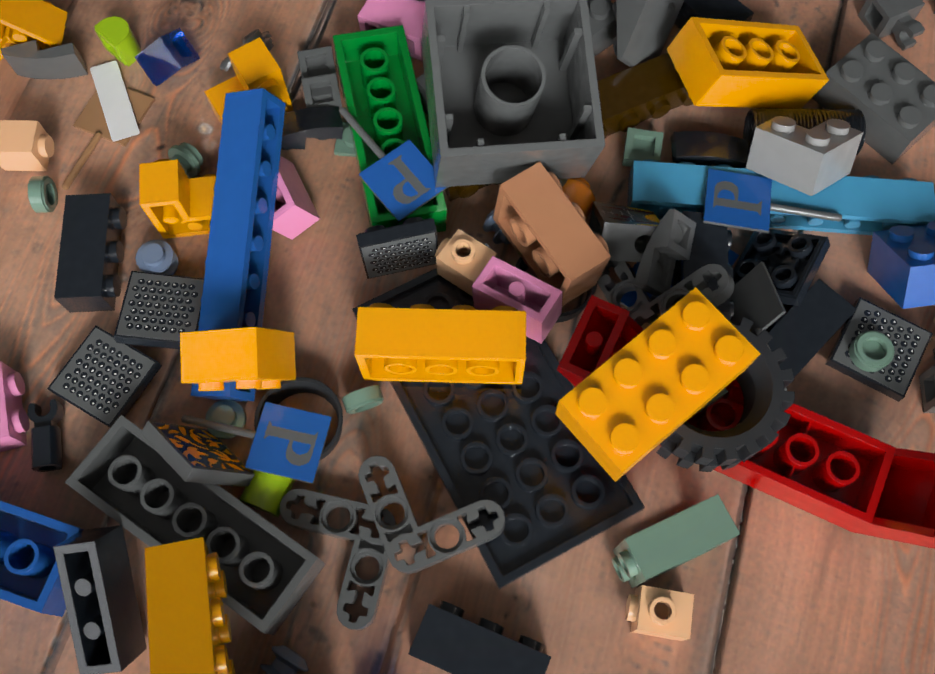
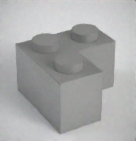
(802, 156)

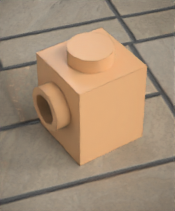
(24, 146)
(462, 260)
(660, 612)

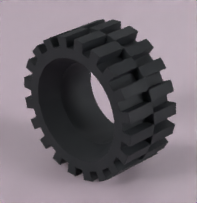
(761, 418)

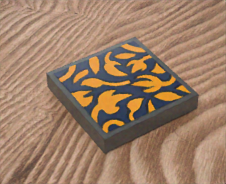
(197, 454)

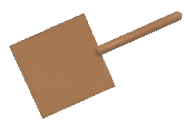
(94, 122)

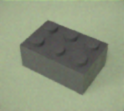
(888, 91)

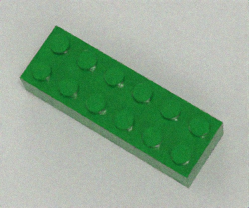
(386, 103)

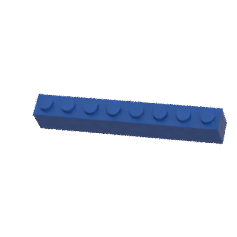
(242, 220)

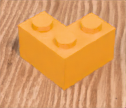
(30, 21)
(253, 70)
(173, 200)
(248, 356)

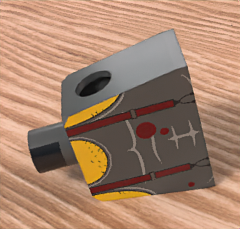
(623, 229)

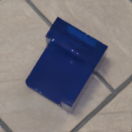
(167, 56)

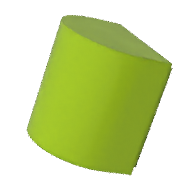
(118, 39)
(266, 492)

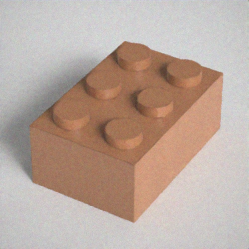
(550, 232)

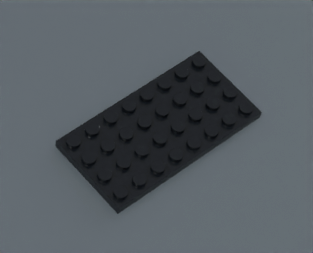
(510, 450)

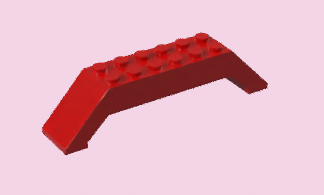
(811, 462)

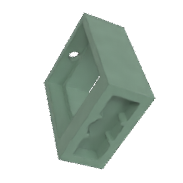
(673, 541)

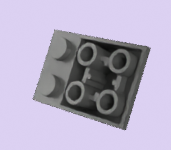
(643, 28)

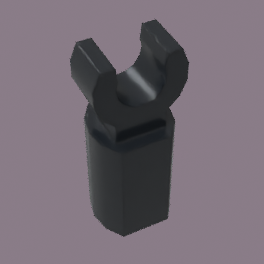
(46, 437)

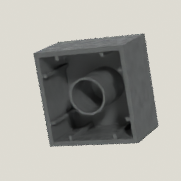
(510, 89)

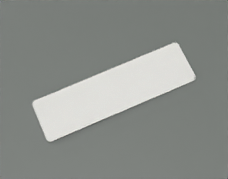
(114, 101)

